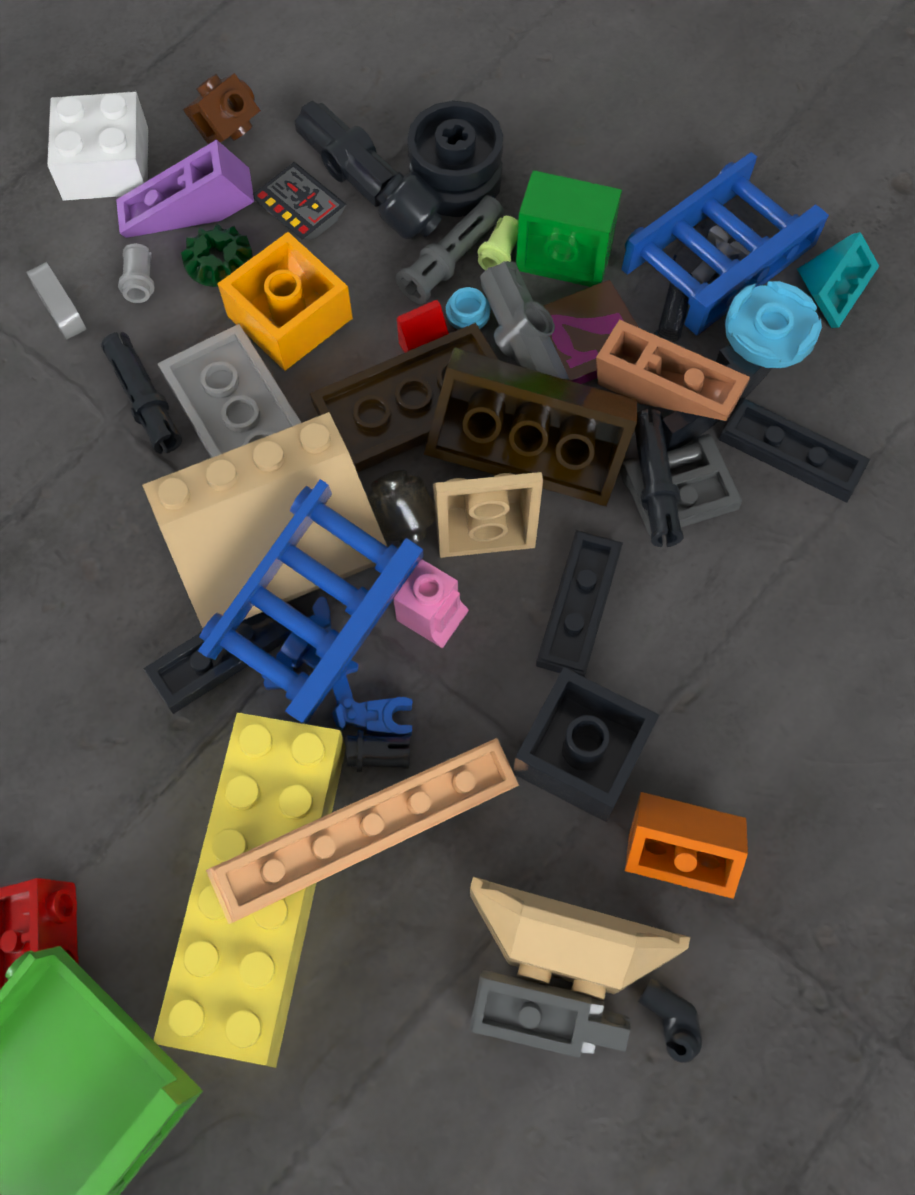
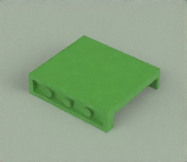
(78, 1083)

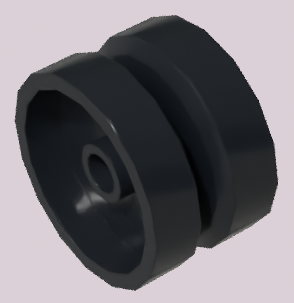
(457, 153)

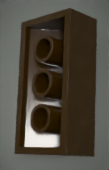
(531, 422)

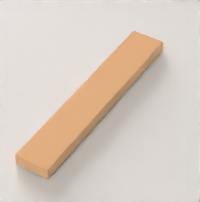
(359, 830)

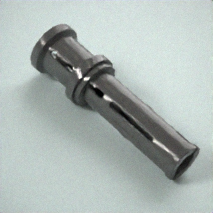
(440, 259)

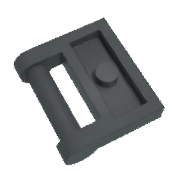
(703, 491)

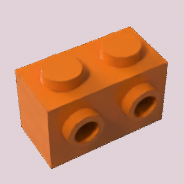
(687, 845)

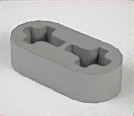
(56, 300)

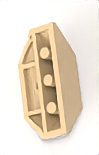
(570, 941)

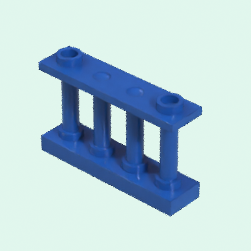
(766, 255)
(333, 647)

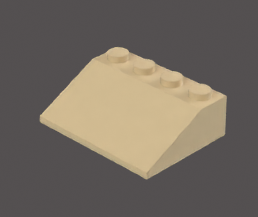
(235, 506)

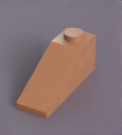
(667, 374)

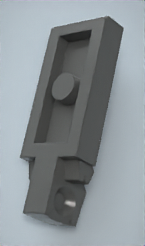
(545, 1016)

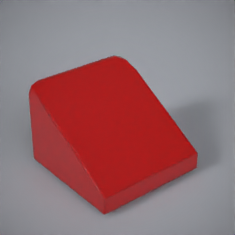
(421, 326)

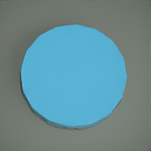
(773, 324)

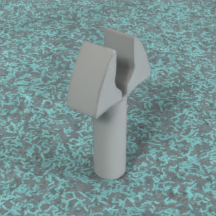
(719, 239)

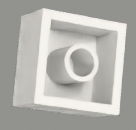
(97, 145)

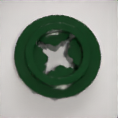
(207, 268)

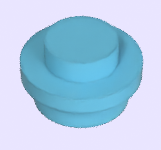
(467, 307)

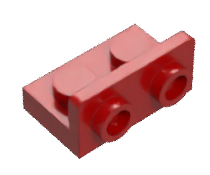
(37, 918)

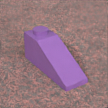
(188, 194)

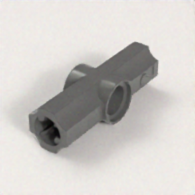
(523, 323)

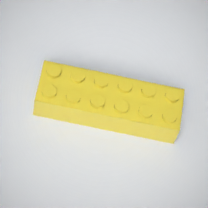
(238, 978)

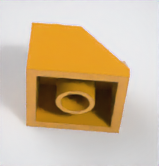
(286, 300)

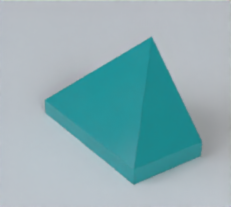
(839, 276)

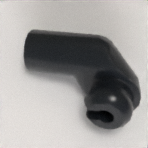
(679, 1021)

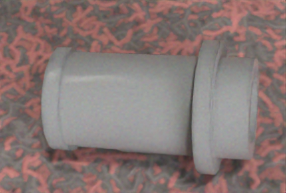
(136, 281)

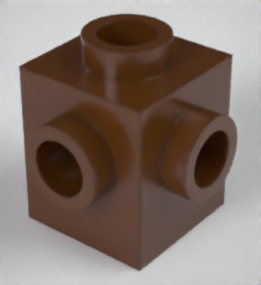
(222, 108)

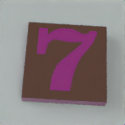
(583, 326)

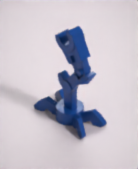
(370, 715)

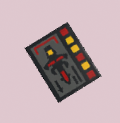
(300, 202)

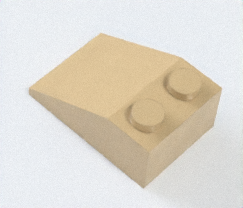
(487, 513)

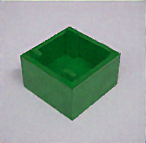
(566, 228)

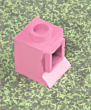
(430, 604)

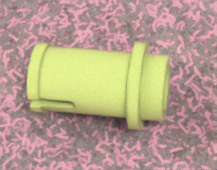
(500, 243)

